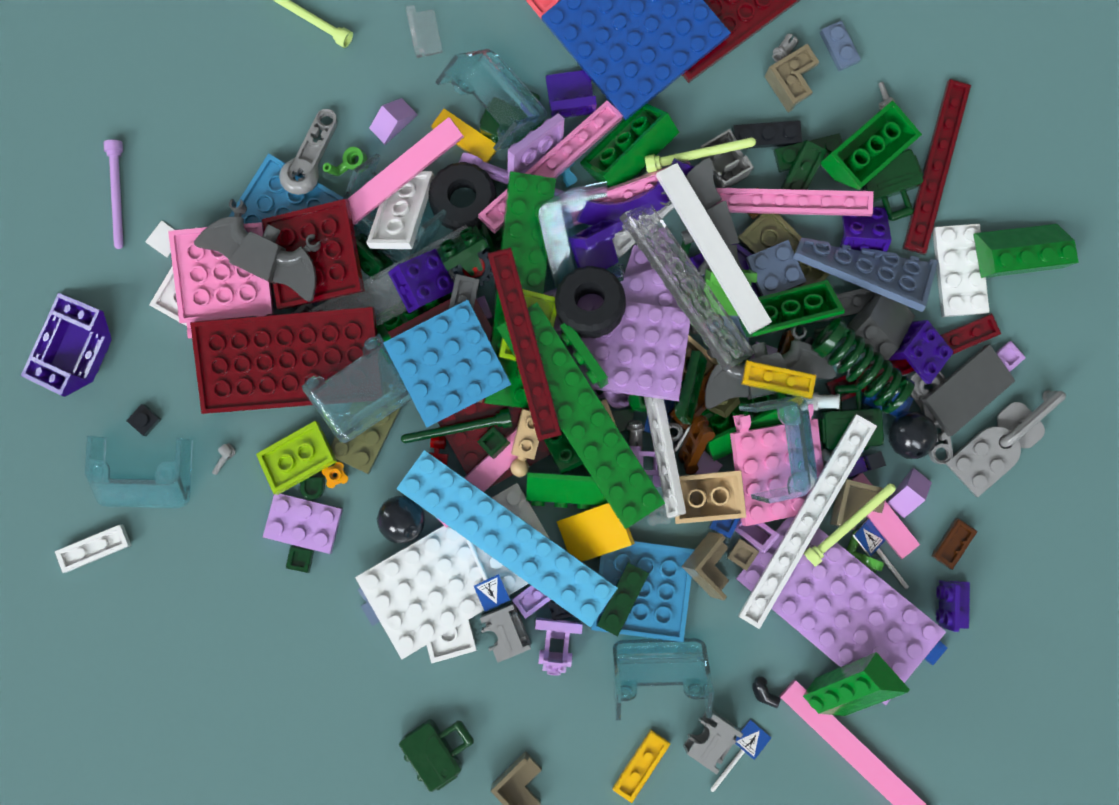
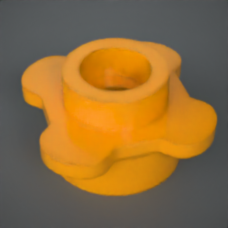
(341, 475)

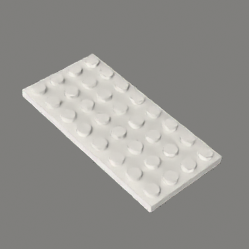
(433, 581)

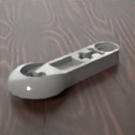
(308, 156)
(918, 394)

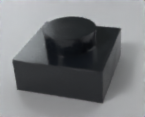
(143, 420)

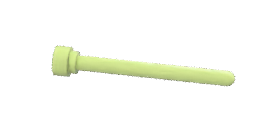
(341, 35)
(655, 163)
(815, 553)

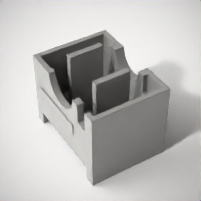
(730, 166)
(509, 629)
(714, 741)

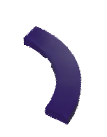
(597, 211)

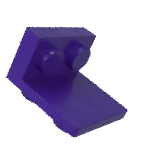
(570, 94)
(867, 231)
(595, 245)
(421, 280)
(924, 350)
(953, 605)

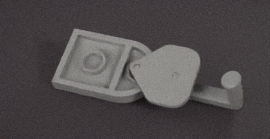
(983, 458)

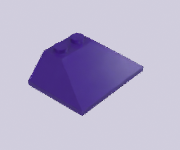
(68, 347)

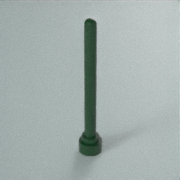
(501, 419)

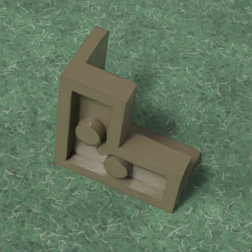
(787, 79)
(851, 498)
(702, 565)
(511, 785)

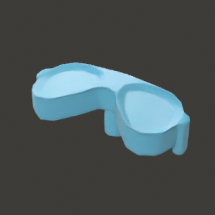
(568, 177)

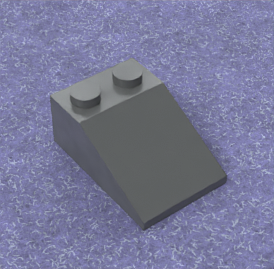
(882, 325)

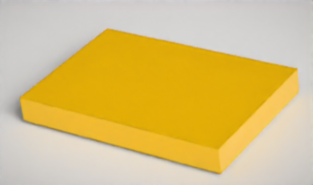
(594, 533)

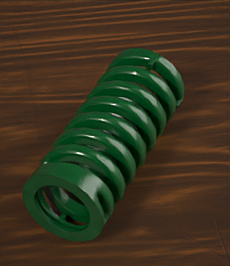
(883, 393)

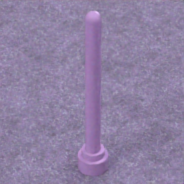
(114, 149)

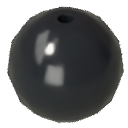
(912, 435)
(400, 519)

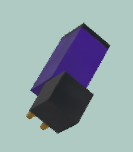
(872, 462)

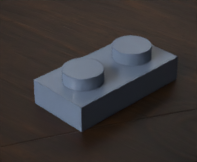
(840, 46)

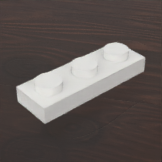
(93, 548)

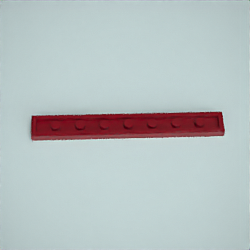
(936, 166)
(957, 339)
(524, 344)

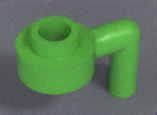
(348, 161)
(869, 562)

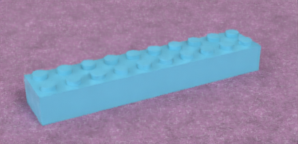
(507, 538)

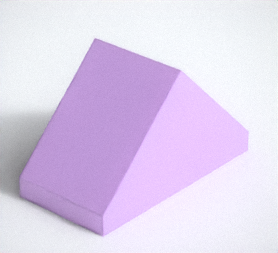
(392, 119)
(909, 493)
(757, 535)

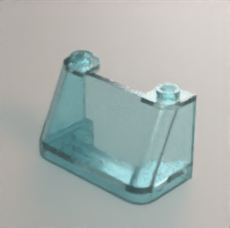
(359, 393)

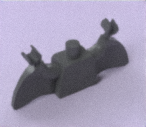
(703, 185)
(261, 254)
(800, 357)

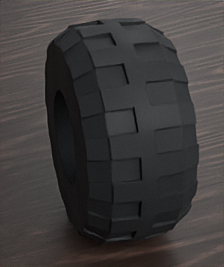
(461, 176)
(590, 281)

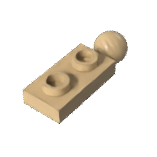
(524, 444)

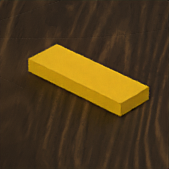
(473, 141)
(778, 379)
(641, 766)

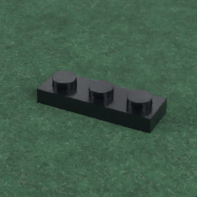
(770, 134)

